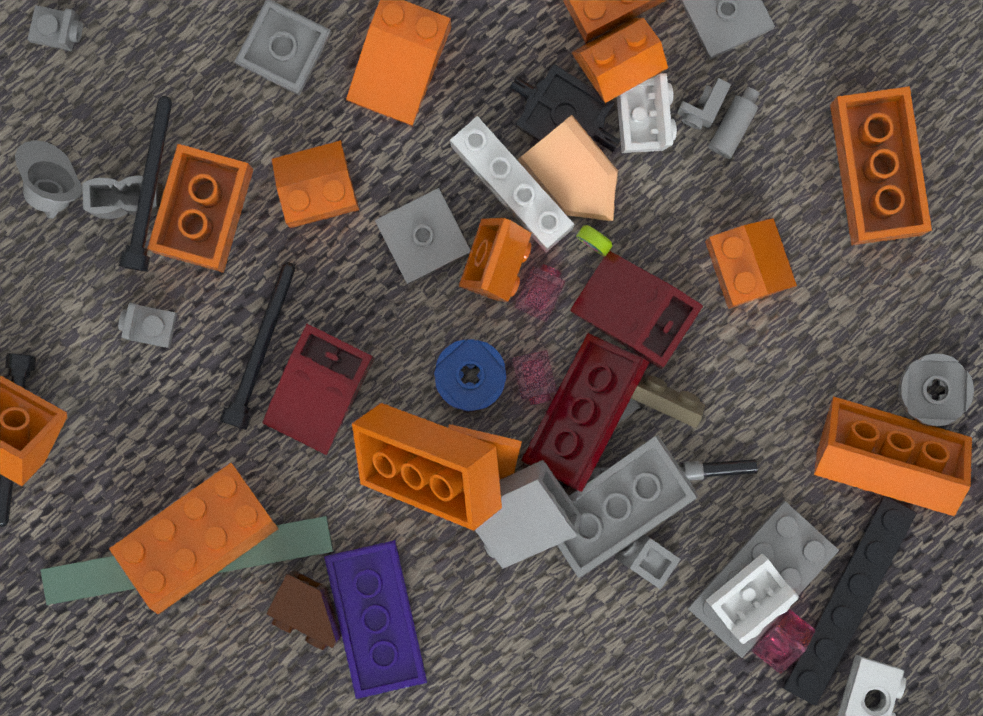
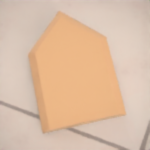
(573, 172)

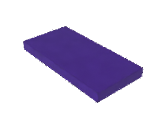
(375, 619)

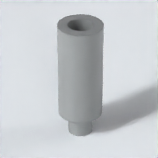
(734, 124)

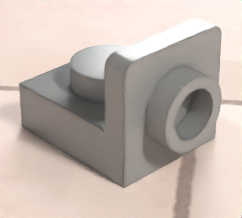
(55, 28)
(710, 101)
(147, 325)
(649, 560)

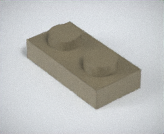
(679, 405)

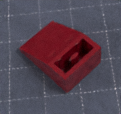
(636, 309)
(317, 389)

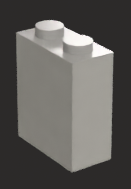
(532, 516)

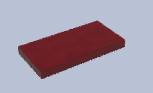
(585, 411)

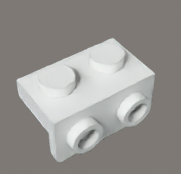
(646, 116)
(752, 599)

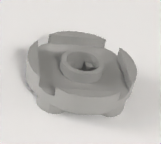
(919, 403)

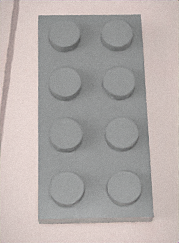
(626, 504)
(792, 548)

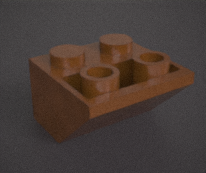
(307, 608)

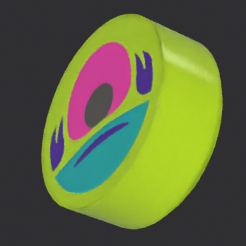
(594, 240)

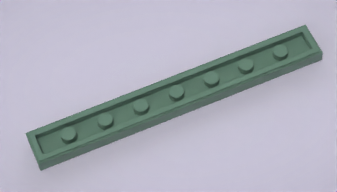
(106, 576)

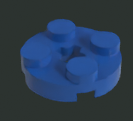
(470, 354)

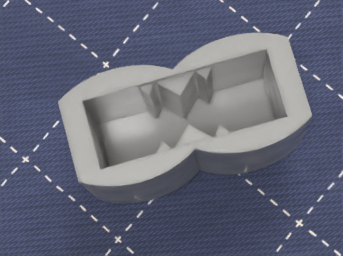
(114, 199)

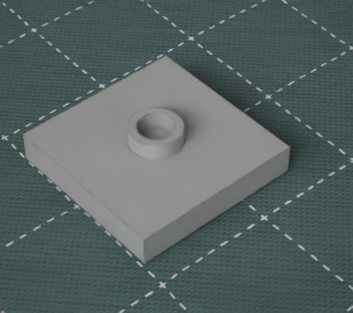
(727, 23)
(283, 46)
(423, 236)

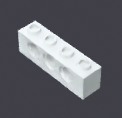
(511, 184)
(867, 676)

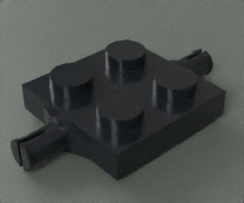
(559, 98)

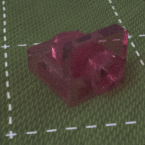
(540, 292)
(534, 377)
(784, 641)

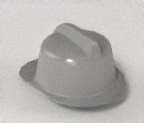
(47, 177)

